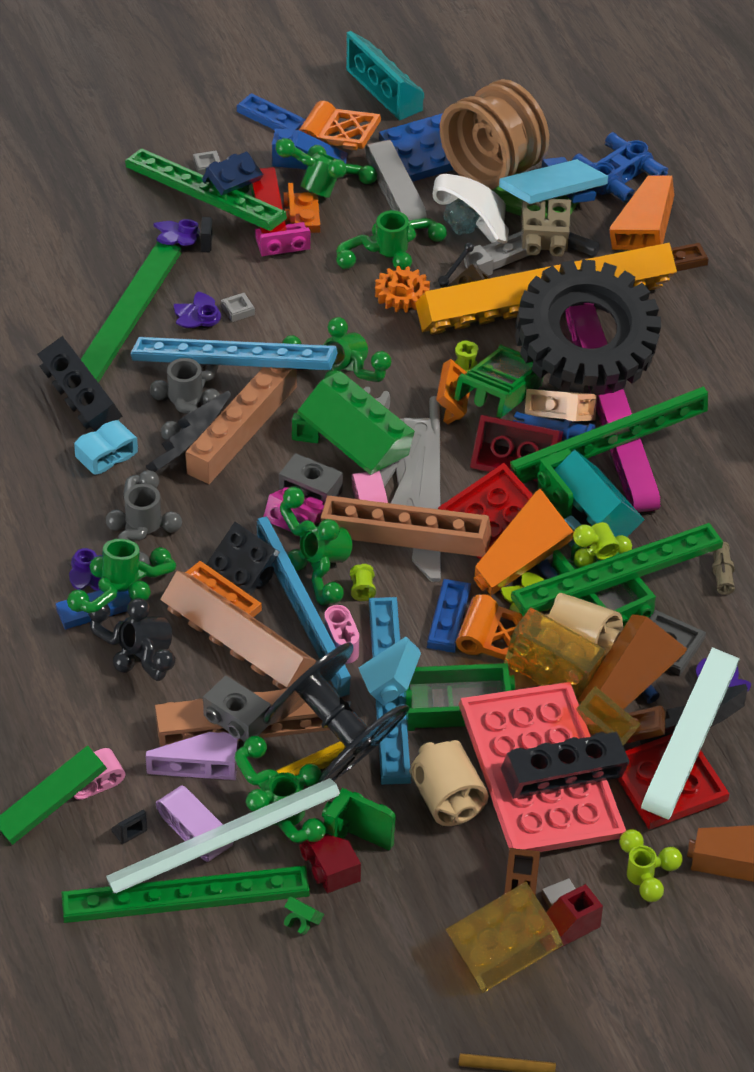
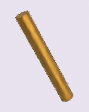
(505, 1064)

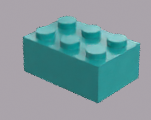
(597, 495)

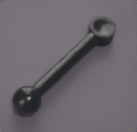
(444, 280)

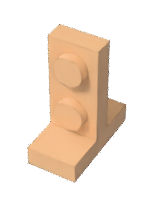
(561, 405)

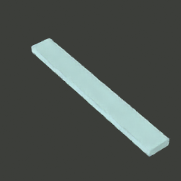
(222, 835)

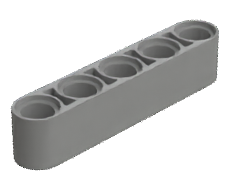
(394, 180)

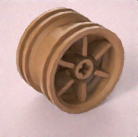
(494, 133)

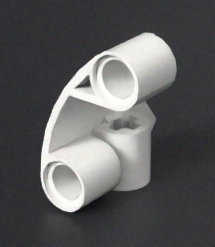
(479, 197)

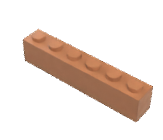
(239, 422)
(410, 525)
(236, 629)
(187, 719)

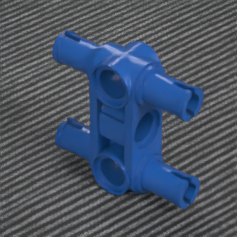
(623, 165)

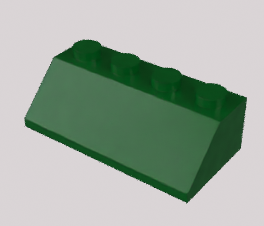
(357, 423)

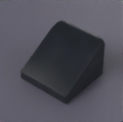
(131, 827)

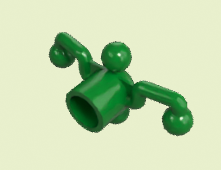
(322, 168)
(390, 238)
(354, 353)
(318, 545)
(120, 572)
(277, 786)

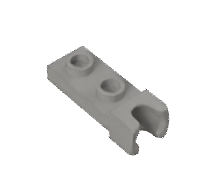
(496, 254)

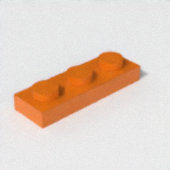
(225, 588)

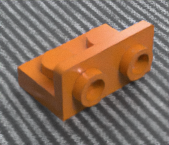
(302, 208)
(447, 386)

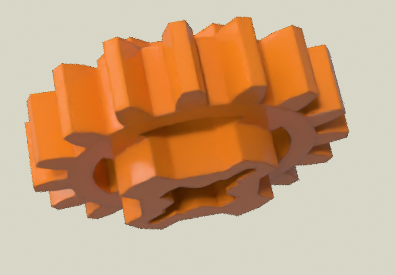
(400, 288)

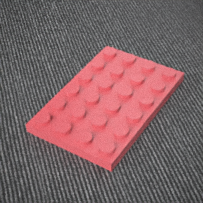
(524, 721)

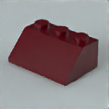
(507, 440)

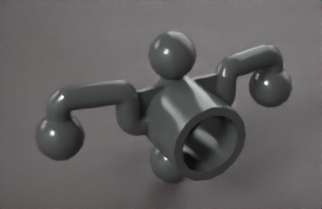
(184, 389)
(142, 511)

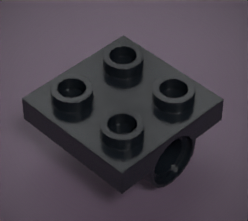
(244, 559)

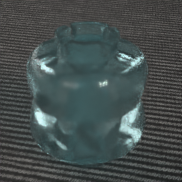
(460, 217)

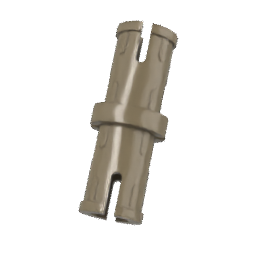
(724, 580)

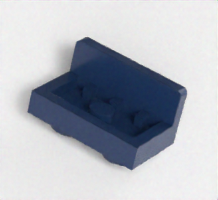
(232, 173)

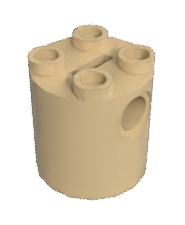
(588, 620)
(448, 783)

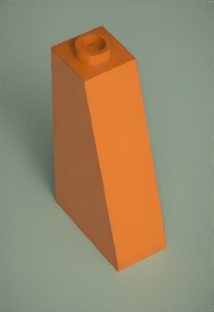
(645, 215)
(523, 544)

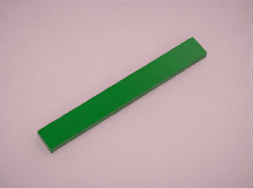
(190, 183)
(130, 308)
(618, 431)
(619, 568)
(186, 894)

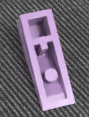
(200, 756)

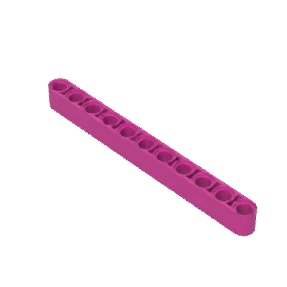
(630, 457)

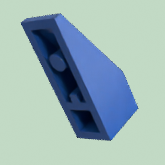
(303, 142)

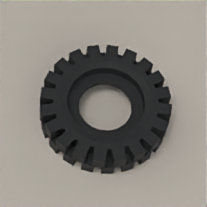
(552, 353)

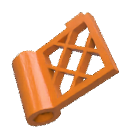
(324, 121)
(481, 625)

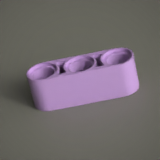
(188, 817)

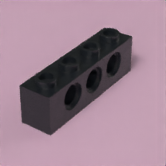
(79, 384)
(607, 763)

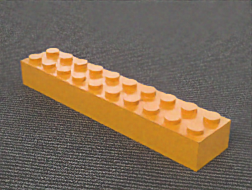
(502, 295)

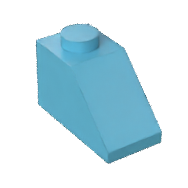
(391, 671)

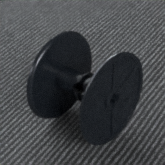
(335, 713)

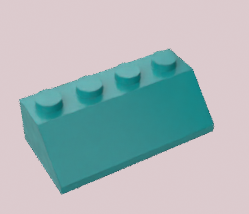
(382, 78)

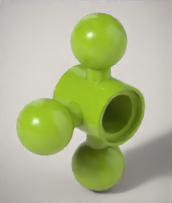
(602, 543)
(669, 859)

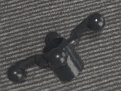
(138, 635)

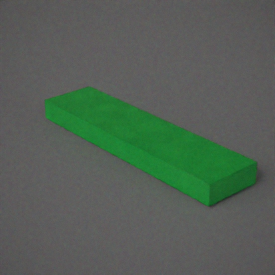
(50, 794)

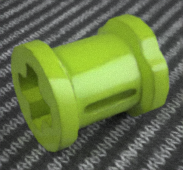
(468, 356)
(362, 582)

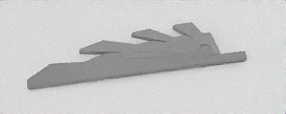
(420, 479)

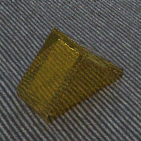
(606, 716)

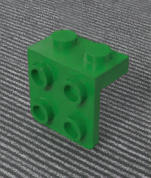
(553, 485)
(360, 817)

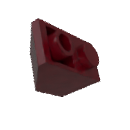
(332, 862)
(576, 914)

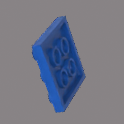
(419, 147)

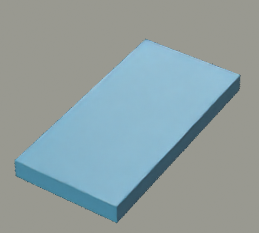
(553, 181)

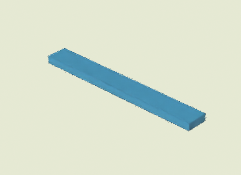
(235, 353)
(302, 604)
(394, 748)

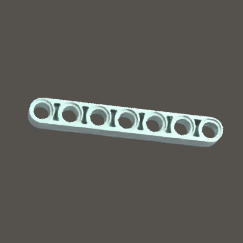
(690, 733)

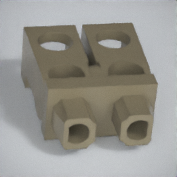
(545, 233)

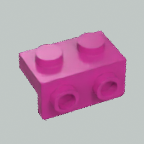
(294, 239)
(309, 510)

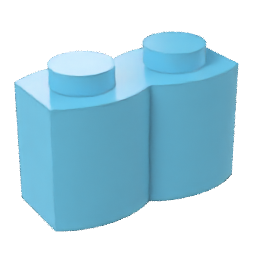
(105, 447)

